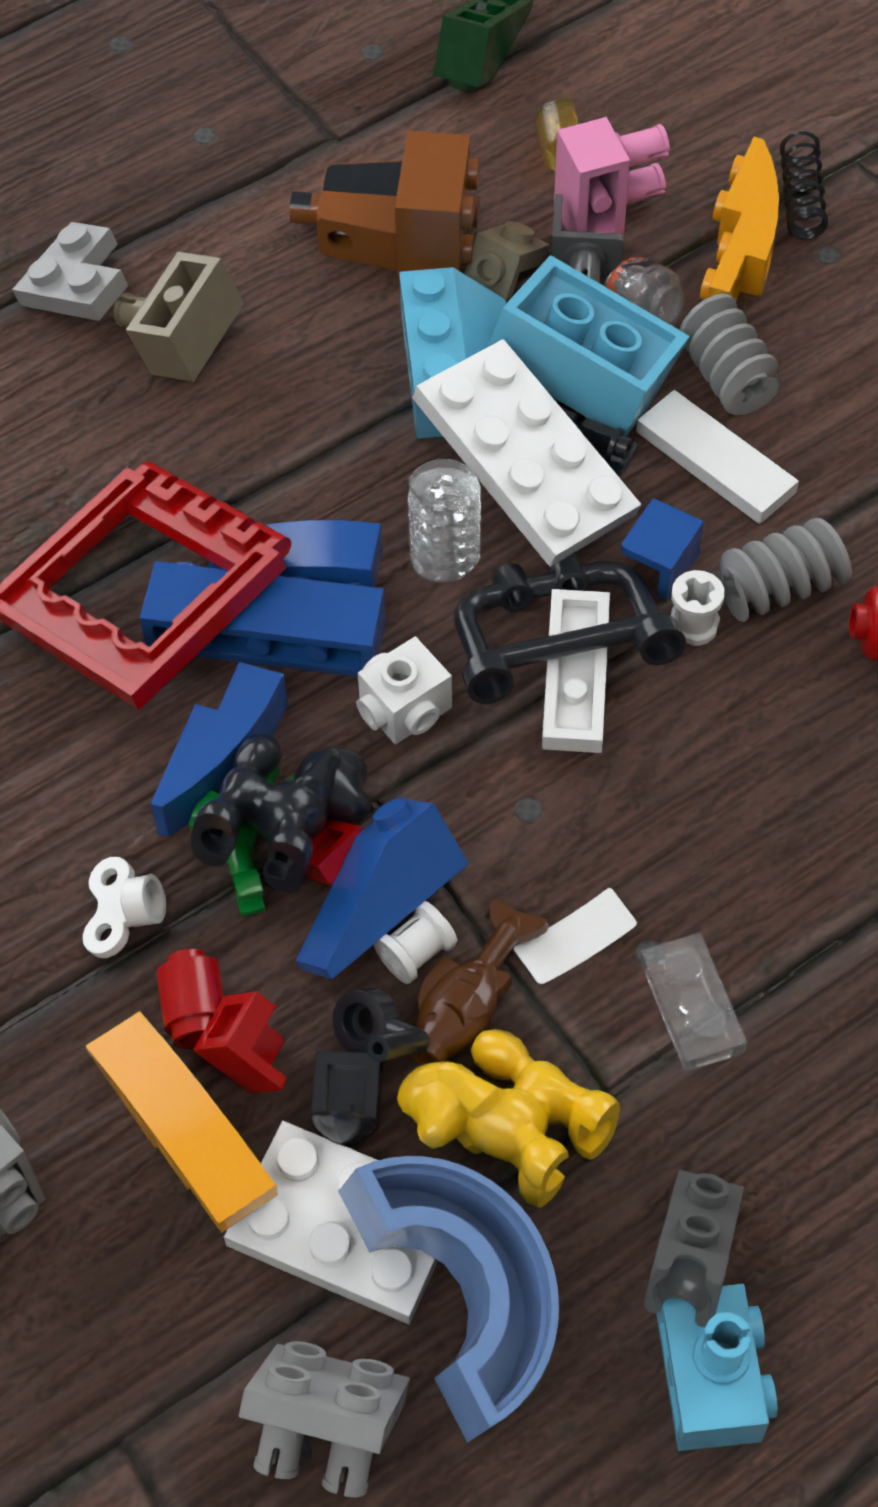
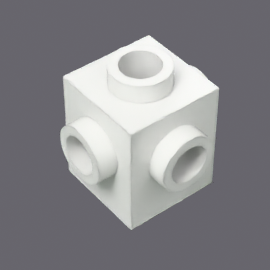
(404, 691)

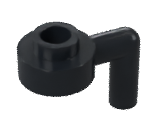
(388, 1036)

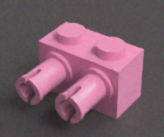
(596, 174)

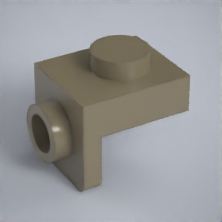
(504, 253)

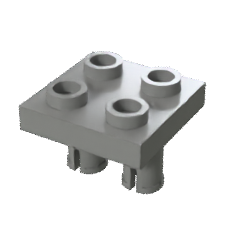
(326, 1398)

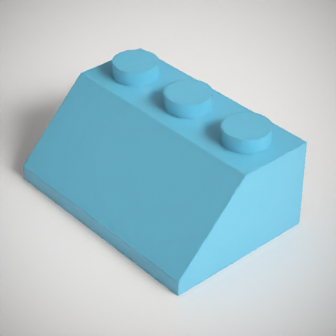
(443, 323)
(589, 344)

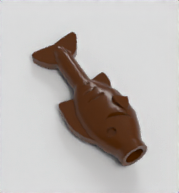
(461, 998)

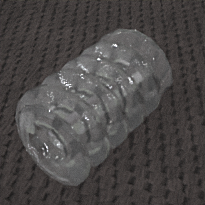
(444, 520)

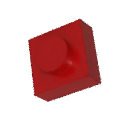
(331, 850)

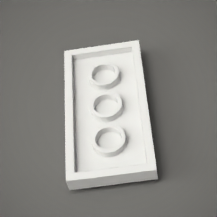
(526, 452)

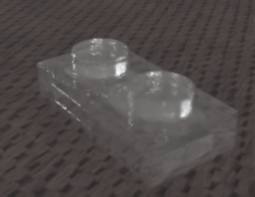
(693, 1002)

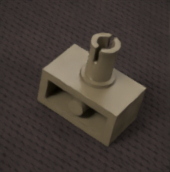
(181, 316)

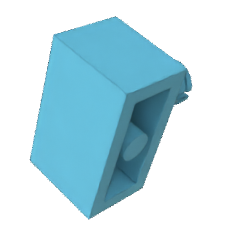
(716, 1372)

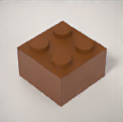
(436, 202)

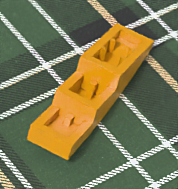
(182, 1121)

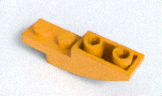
(746, 226)

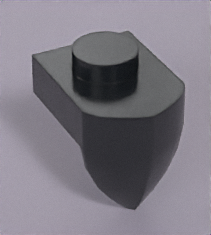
(346, 1096)

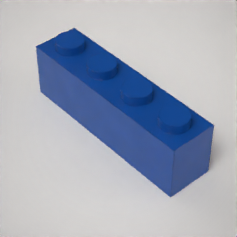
(286, 626)

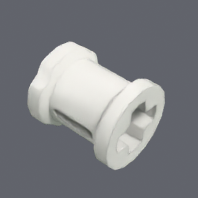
(696, 602)
(415, 942)

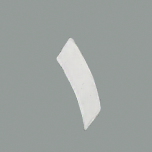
(576, 937)

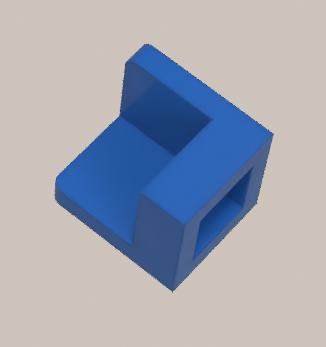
(664, 541)

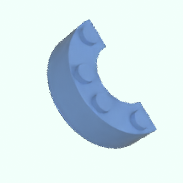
(493, 1257)

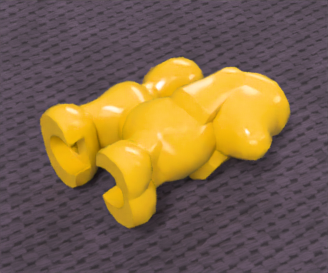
(512, 1122)

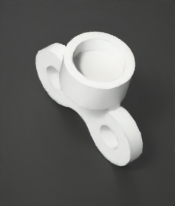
(121, 905)

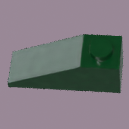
(477, 40)

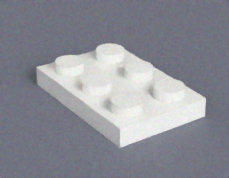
(314, 1236)

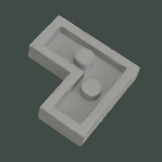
(70, 274)

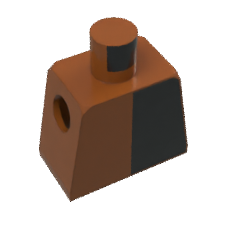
(354, 212)

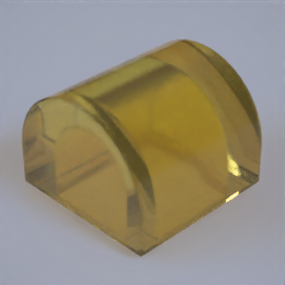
(549, 119)

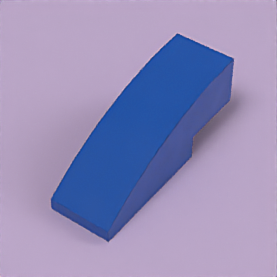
(332, 550)
(210, 740)

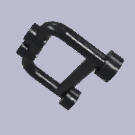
(488, 670)

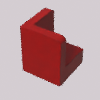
(243, 1043)

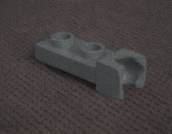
(695, 1244)

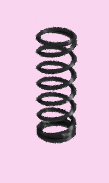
(812, 211)

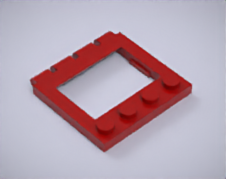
(180, 511)

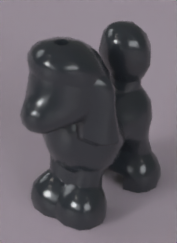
(284, 813)

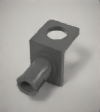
(585, 251)

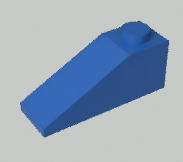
(381, 881)

